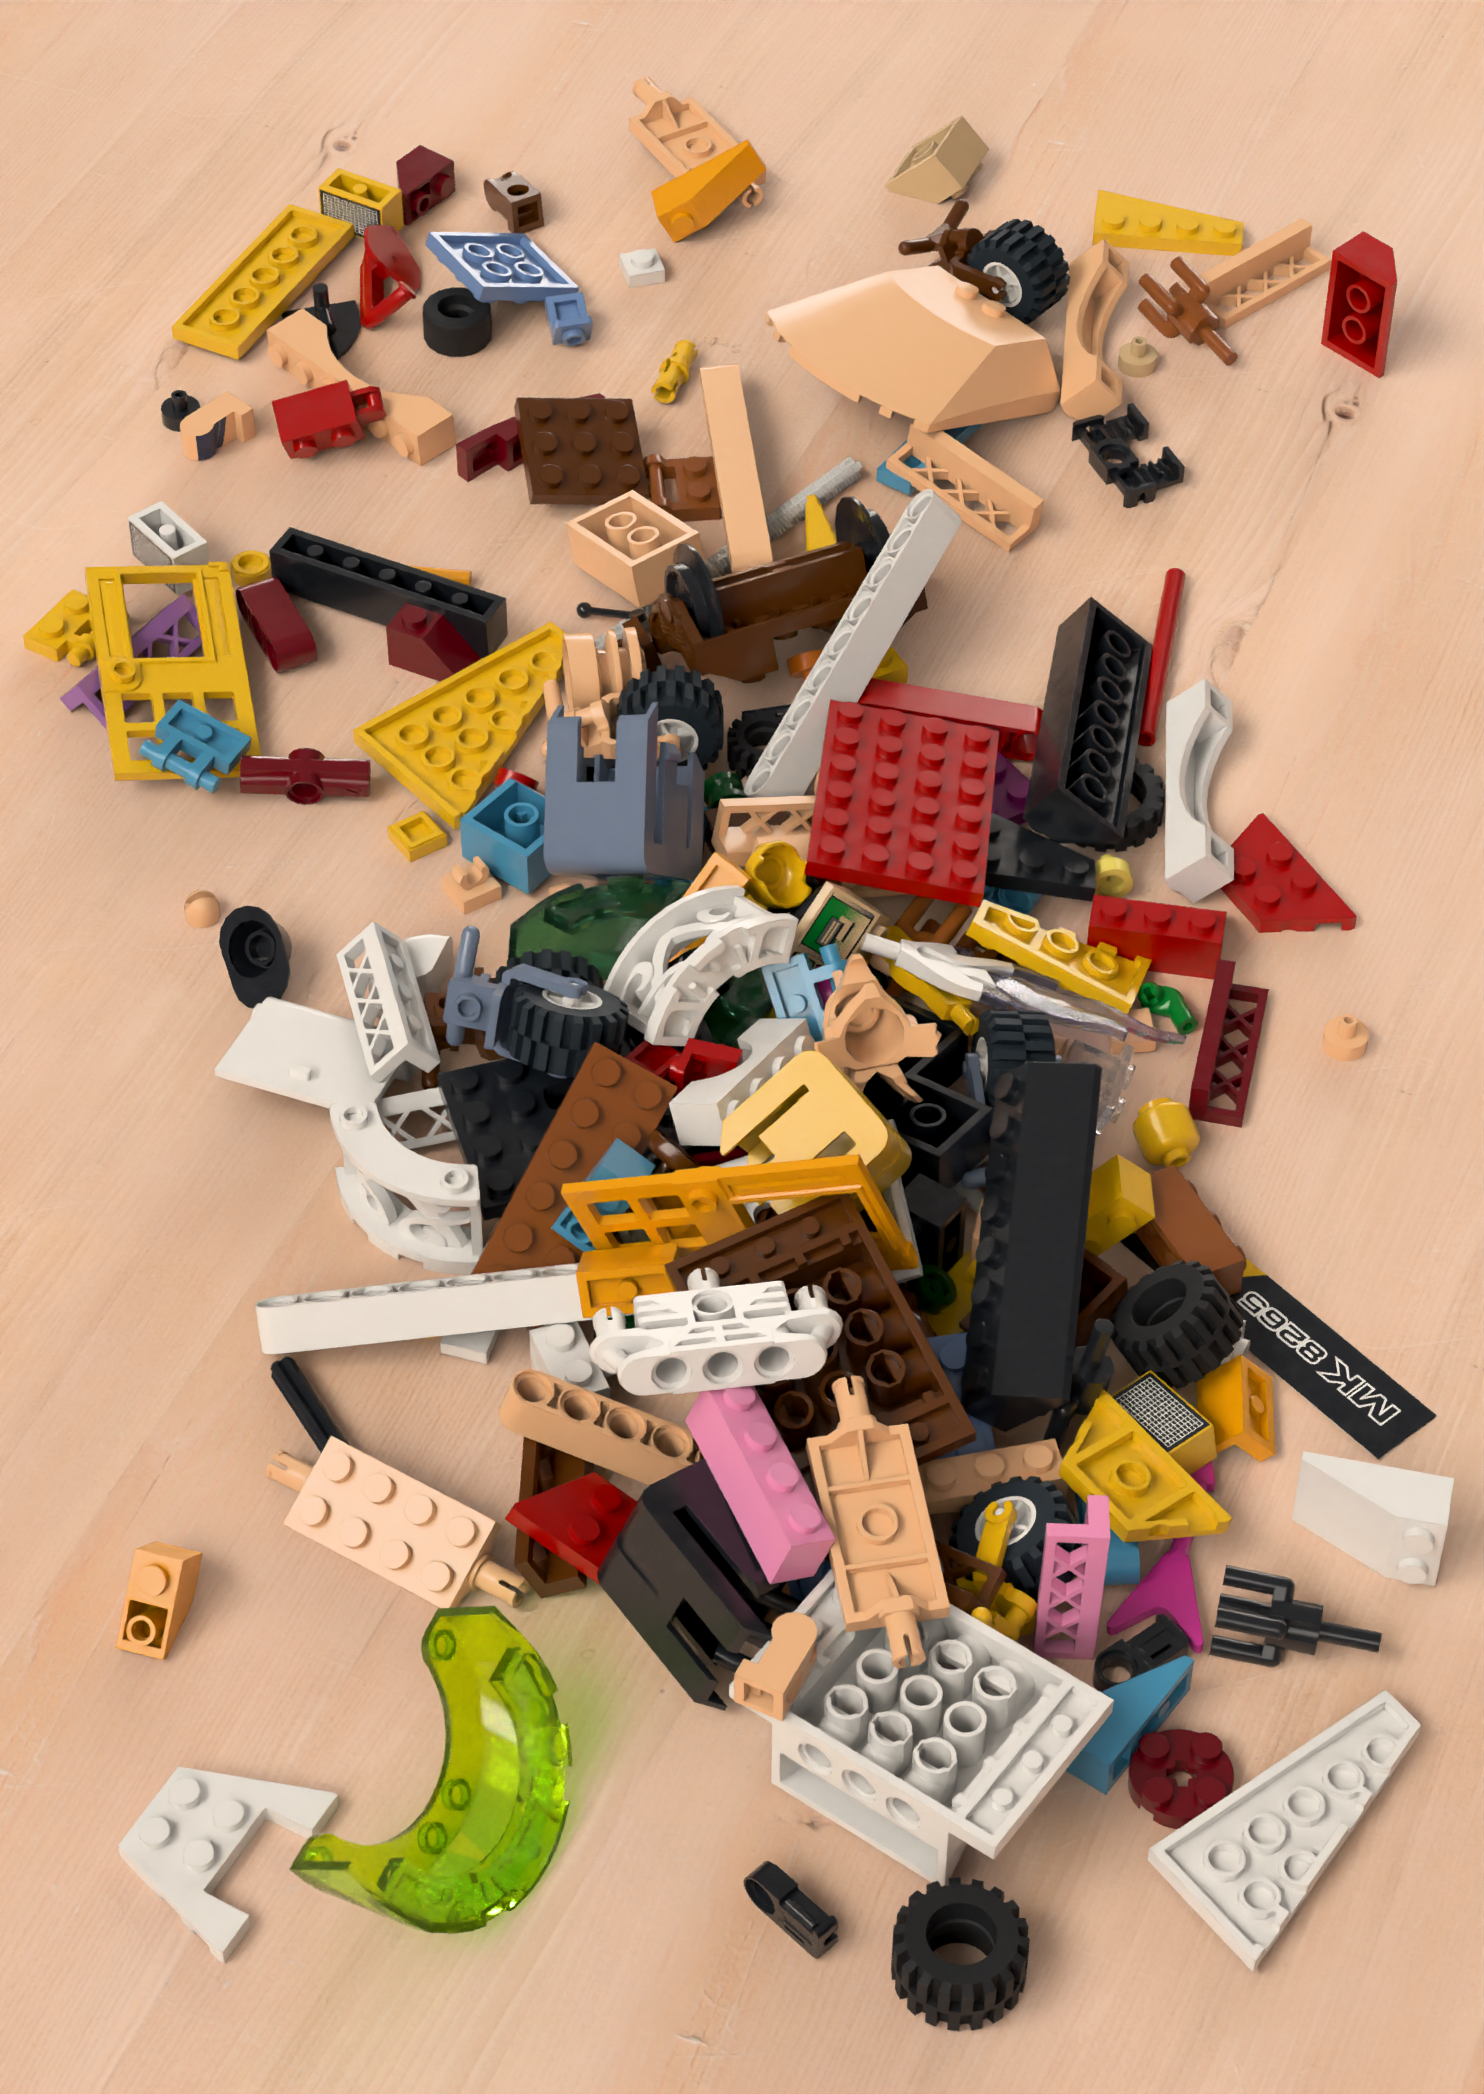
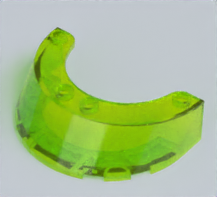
(496, 1796)

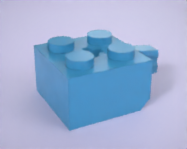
(508, 835)

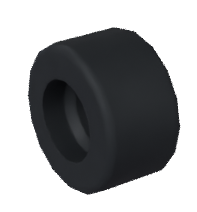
(456, 322)

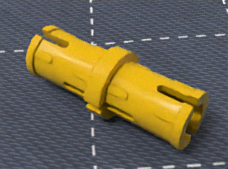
(674, 371)

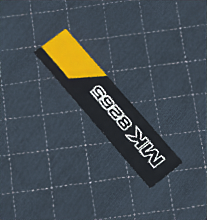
(1319, 1362)

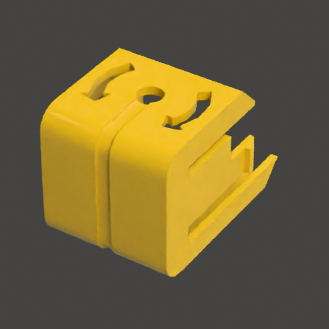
(814, 1114)

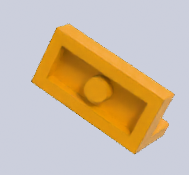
(620, 1274)
(1240, 1407)

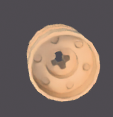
(595, 672)

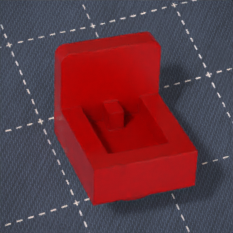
(702, 1061)

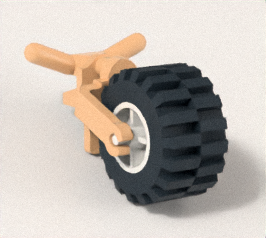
(687, 714)

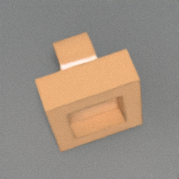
(471, 886)

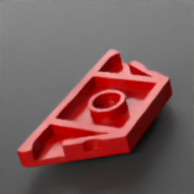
(1279, 886)
(575, 1520)

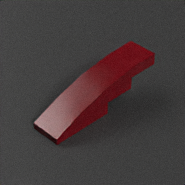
(492, 447)

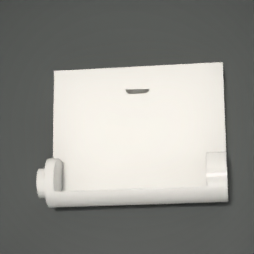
(305, 1056)

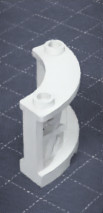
(674, 1001)
(381, 1165)

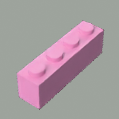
(760, 1482)

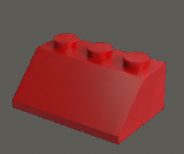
(1361, 302)
(1172, 936)

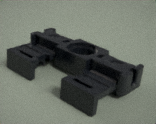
(1109, 442)

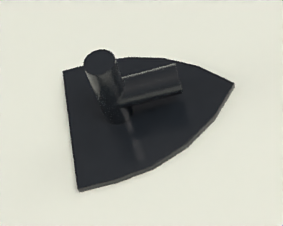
(341, 319)

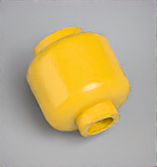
(1166, 1132)

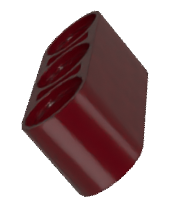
(276, 624)

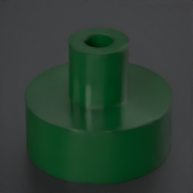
(933, 1290)

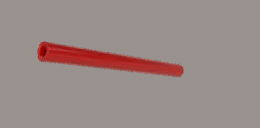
(1161, 654)

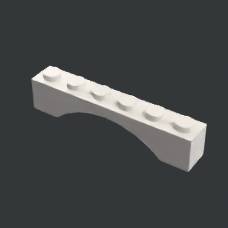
(1195, 734)

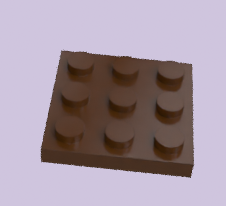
(580, 449)

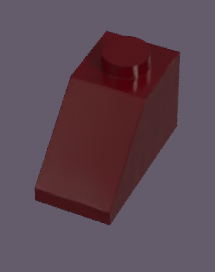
(427, 644)

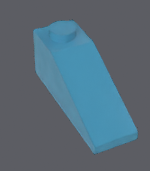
(1138, 1708)

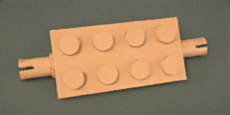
(682, 134)
(881, 1523)
(395, 1526)

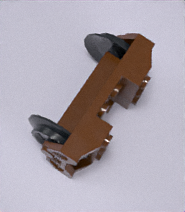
(731, 620)

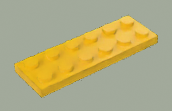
(263, 281)

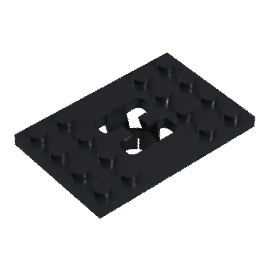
(503, 1115)

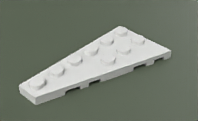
(1271, 1839)

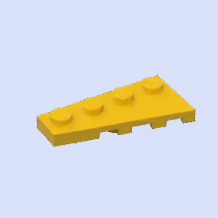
(1162, 227)
(1057, 954)

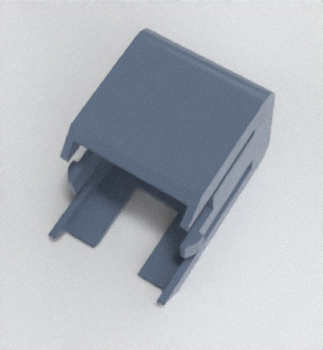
(632, 815)

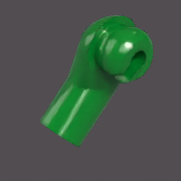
(1168, 1003)

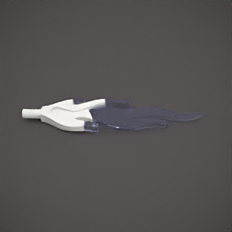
(1006, 983)

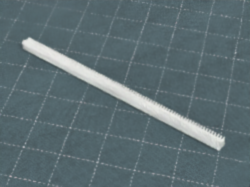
(777, 523)

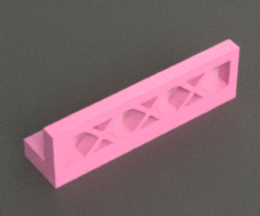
(1083, 1593)

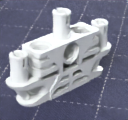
(715, 1337)

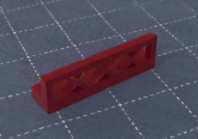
(1213, 1040)

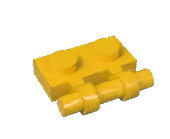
(64, 631)

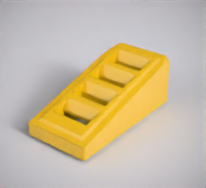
(817, 525)

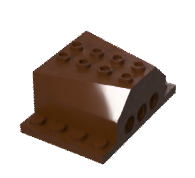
(879, 1340)

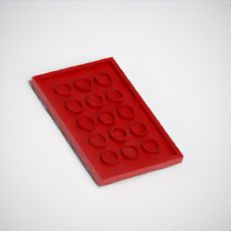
(903, 803)

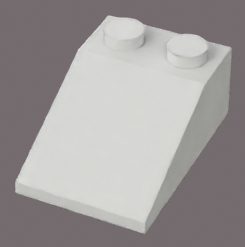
(1376, 1514)

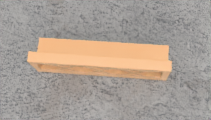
(1256, 264)
(974, 481)
(738, 842)

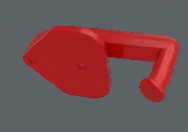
(385, 257)

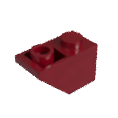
(424, 181)

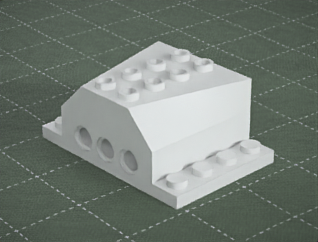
(933, 1748)

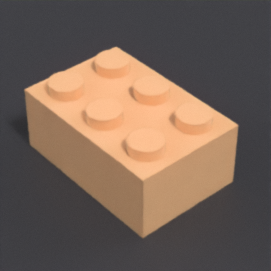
(629, 546)

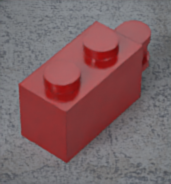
(326, 417)

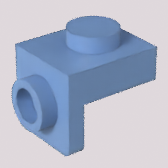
(568, 319)

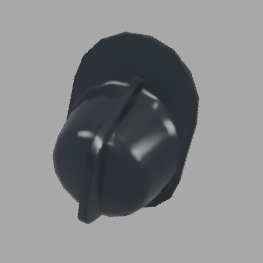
(255, 955)

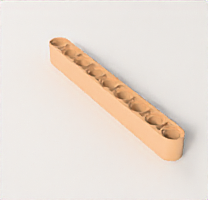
(735, 467)

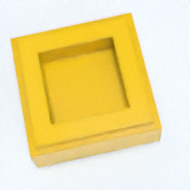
(417, 836)

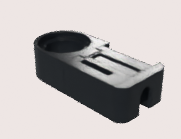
(1145, 1651)
(791, 1909)

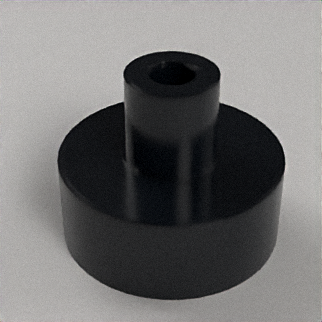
(177, 408)

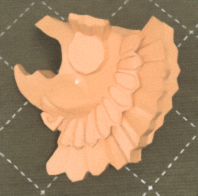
(870, 1031)

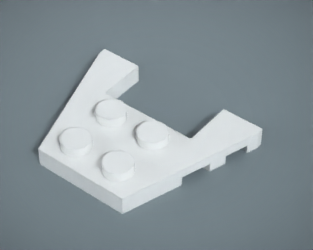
(199, 1831)

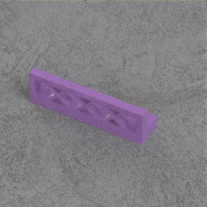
(141, 642)

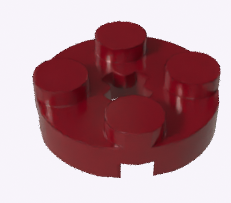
(1179, 1751)

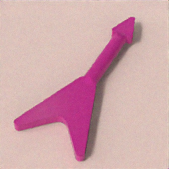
(1168, 1586)

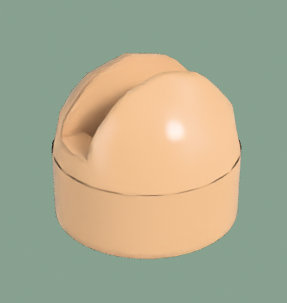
(202, 909)

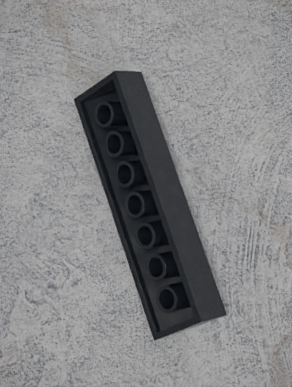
(1089, 729)
(1031, 1243)

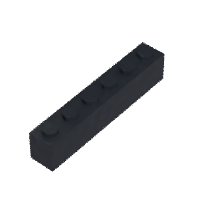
(381, 587)

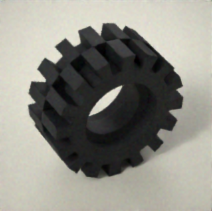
(746, 736)

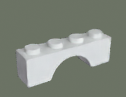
(707, 1102)

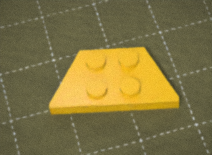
(1145, 1485)

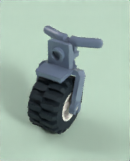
(537, 1023)
(999, 1046)

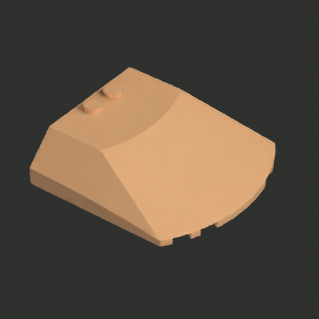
(921, 349)

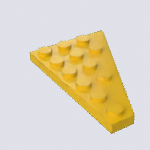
(464, 728)

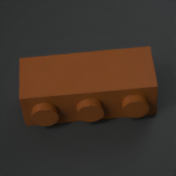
(1189, 1231)

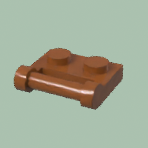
(694, 486)

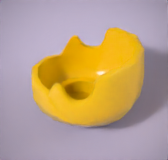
(777, 875)

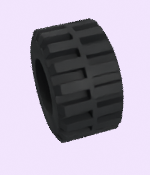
(1177, 1323)
(951, 1990)

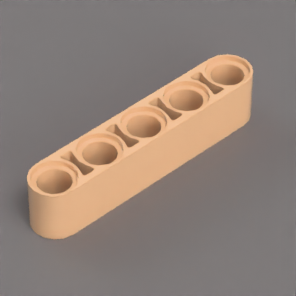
(596, 1428)

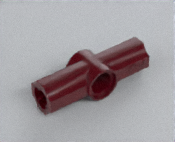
(305, 776)

